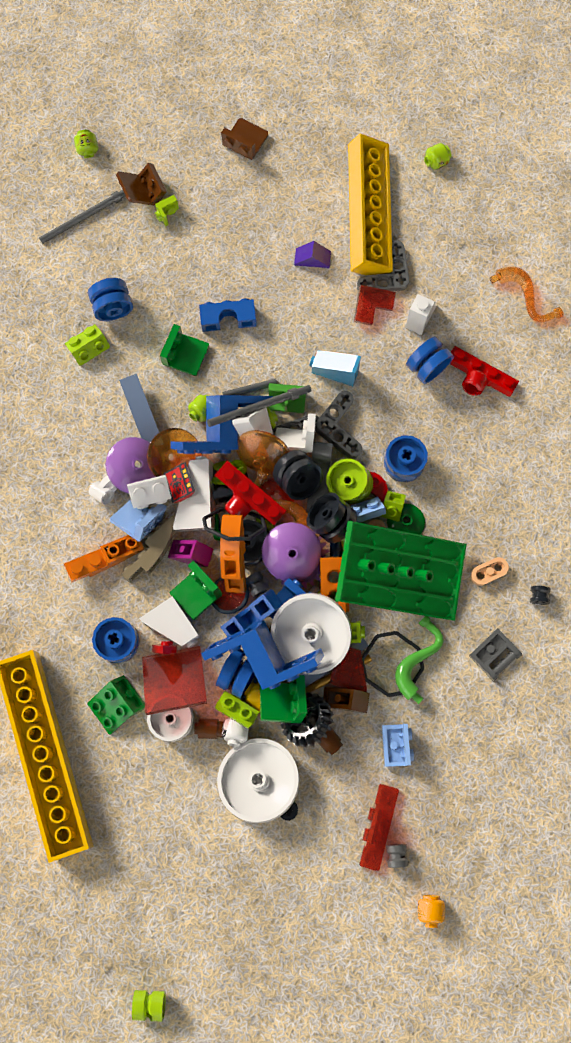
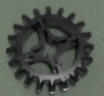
(316, 722)

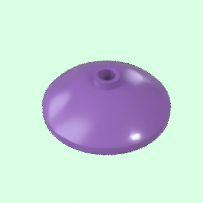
(121, 463)
(286, 538)

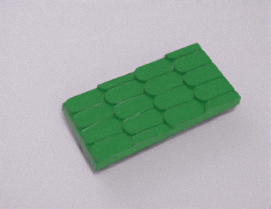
(400, 571)

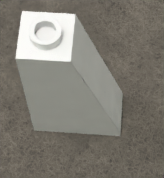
(201, 503)

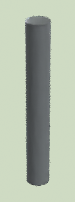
(250, 388)

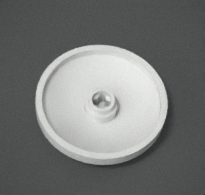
(309, 624)
(258, 780)

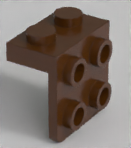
(244, 138)
(142, 187)

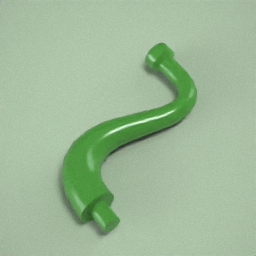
(405, 667)

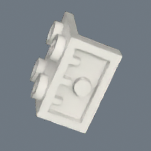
(299, 439)

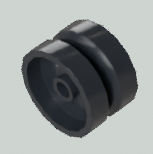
(297, 475)
(330, 517)
(253, 552)

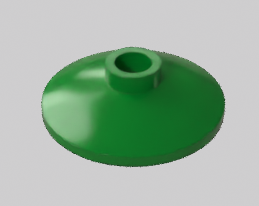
(416, 517)

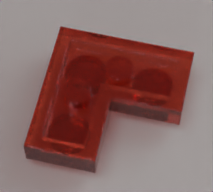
(368, 300)

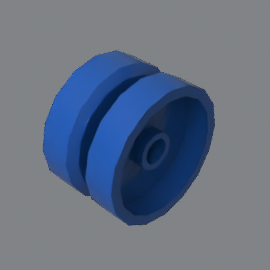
(110, 299)
(429, 360)
(415, 458)
(107, 632)
(236, 671)

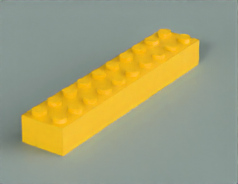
(44, 756)

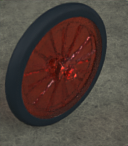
(230, 601)

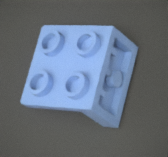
(138, 522)

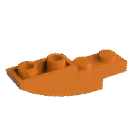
(233, 554)
(103, 558)

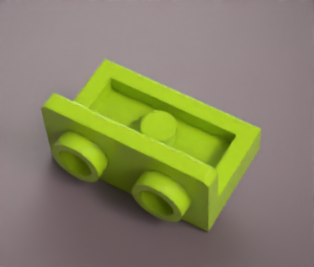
(87, 344)
(237, 709)

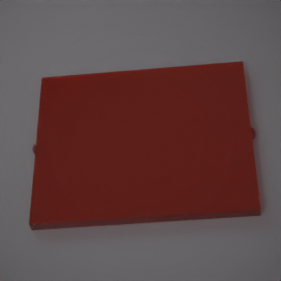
(173, 680)

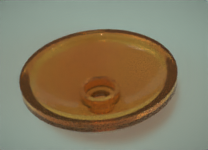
(160, 448)
(260, 450)

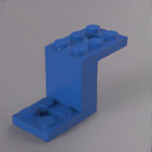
(221, 437)
(264, 656)

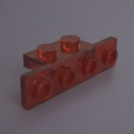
(379, 826)

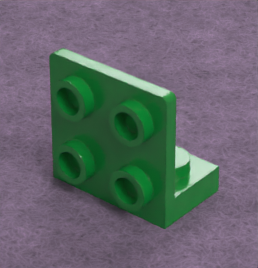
(183, 352)
(196, 592)
(284, 702)
(116, 704)

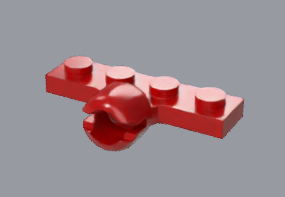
(481, 374)
(247, 495)

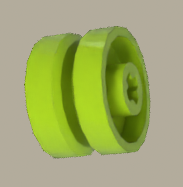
(339, 476)

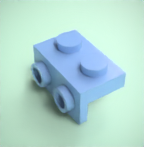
(369, 509)
(396, 745)

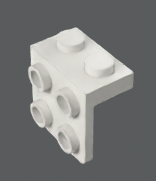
(149, 492)

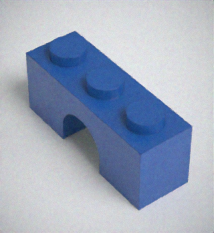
(213, 313)
(253, 614)

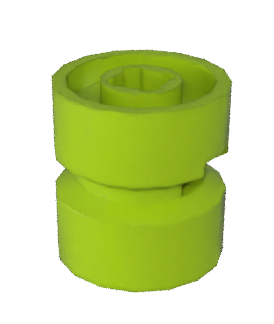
(148, 1005)

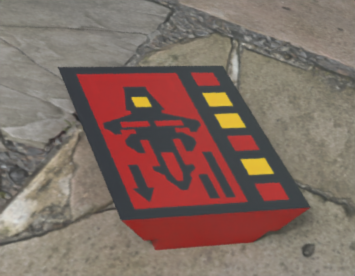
(179, 483)

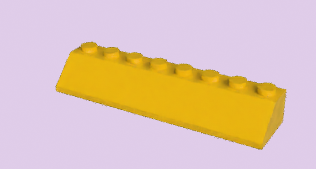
(370, 206)

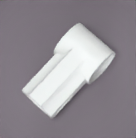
(103, 491)

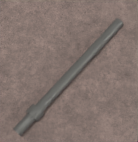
(115, 197)
(291, 394)

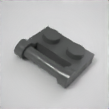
(490, 649)

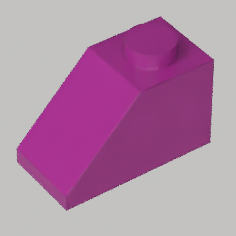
(189, 551)

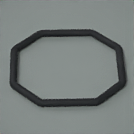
(233, 538)
(369, 648)

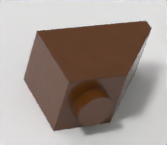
(347, 699)

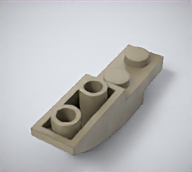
(158, 544)

